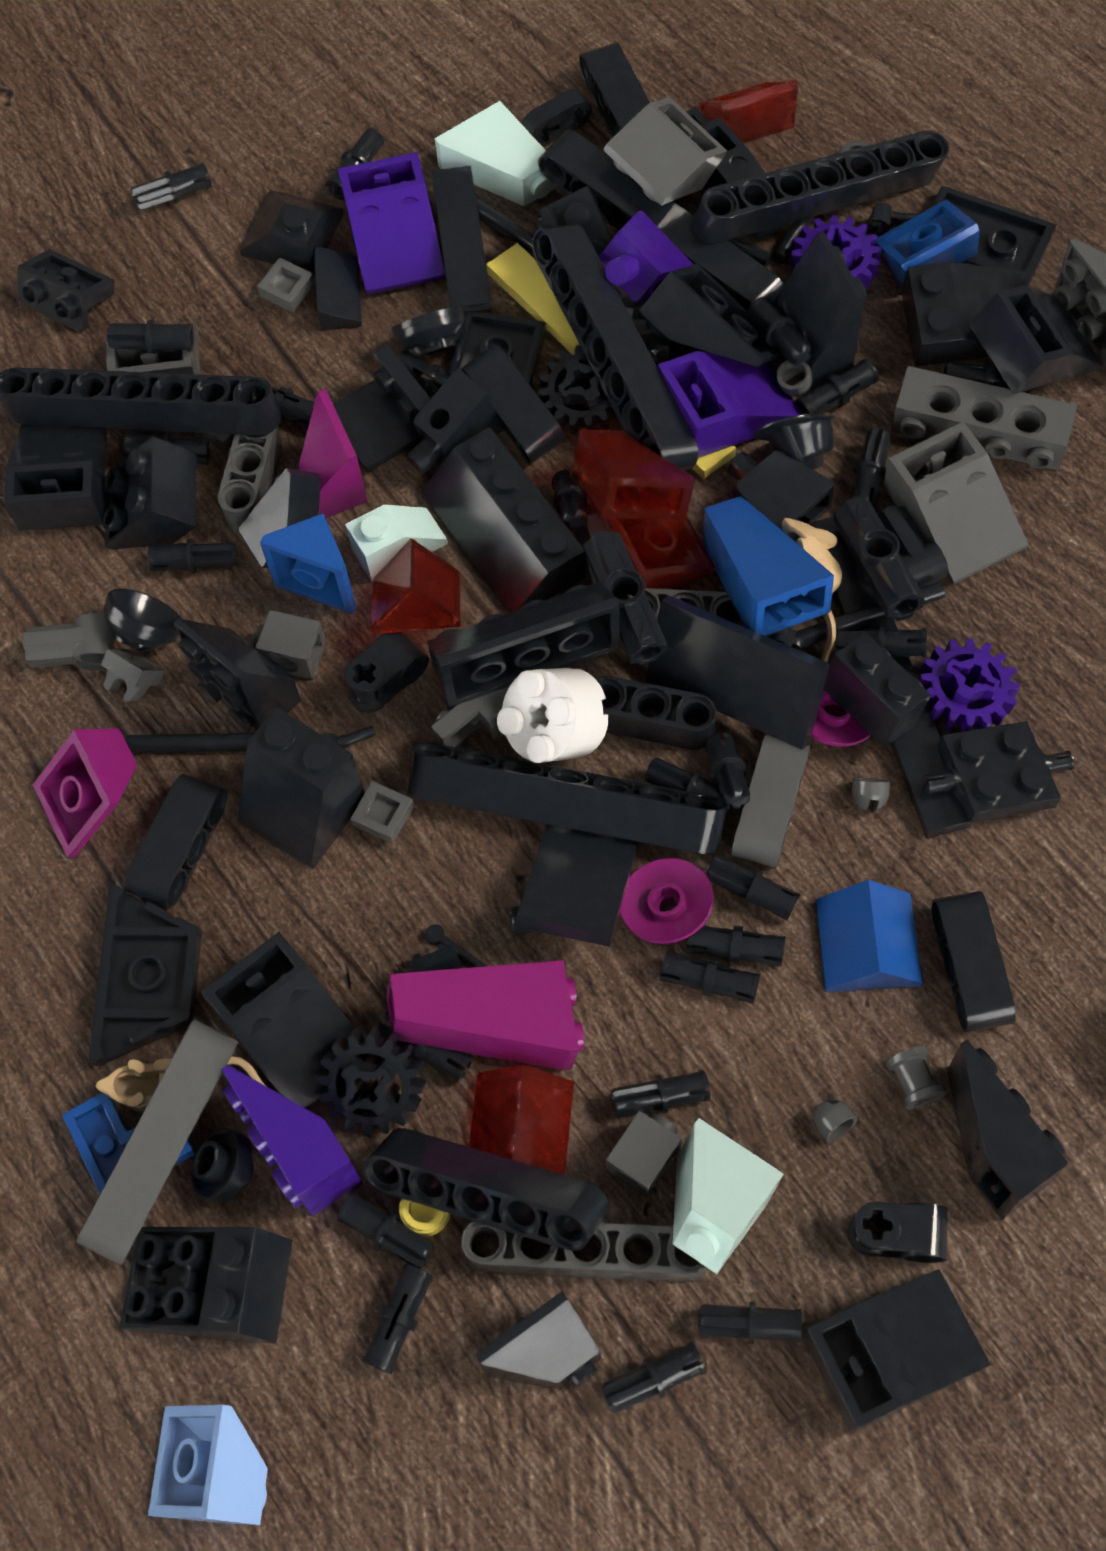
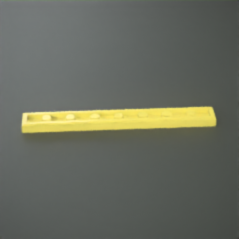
(524, 281)

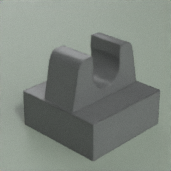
(133, 669)

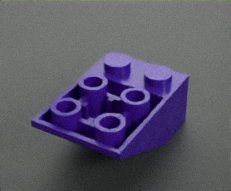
(392, 223)
(725, 398)
(309, 1157)

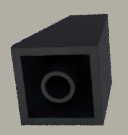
(297, 788)

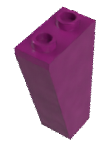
(490, 1012)

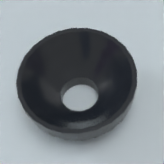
(431, 331)
(140, 619)

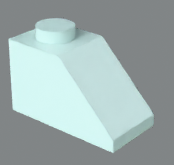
(385, 530)

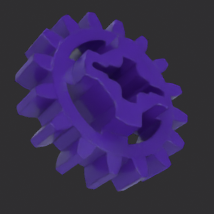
(859, 250)
(968, 685)

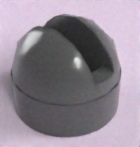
(790, 374)
(870, 789)
(833, 1119)

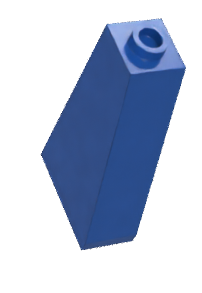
(764, 569)

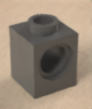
(291, 643)
(644, 1152)

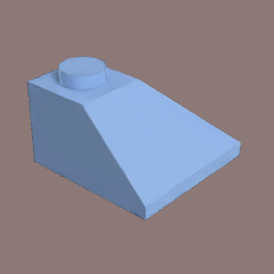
(207, 1468)

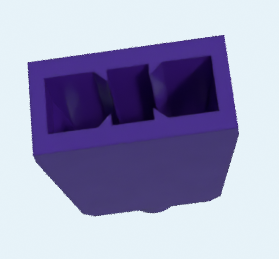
(641, 258)

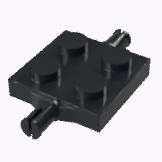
(998, 771)

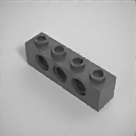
(1002, 410)

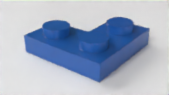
(103, 1137)

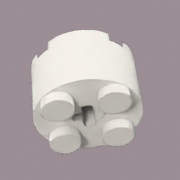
(553, 714)

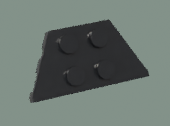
(143, 977)

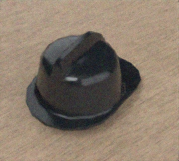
(801, 437)

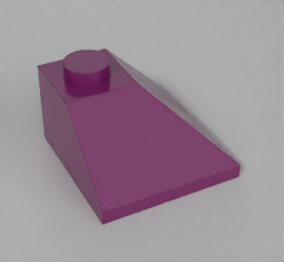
(333, 459)
(84, 784)

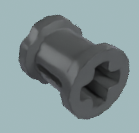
(916, 1077)

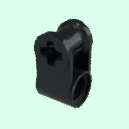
(384, 668)
(910, 1231)

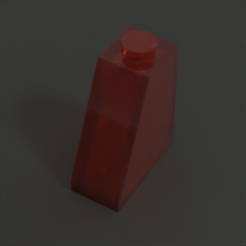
(630, 478)

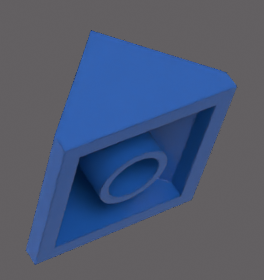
(929, 238)
(308, 563)
(868, 938)

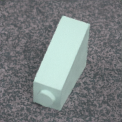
(499, 154)
(718, 1194)

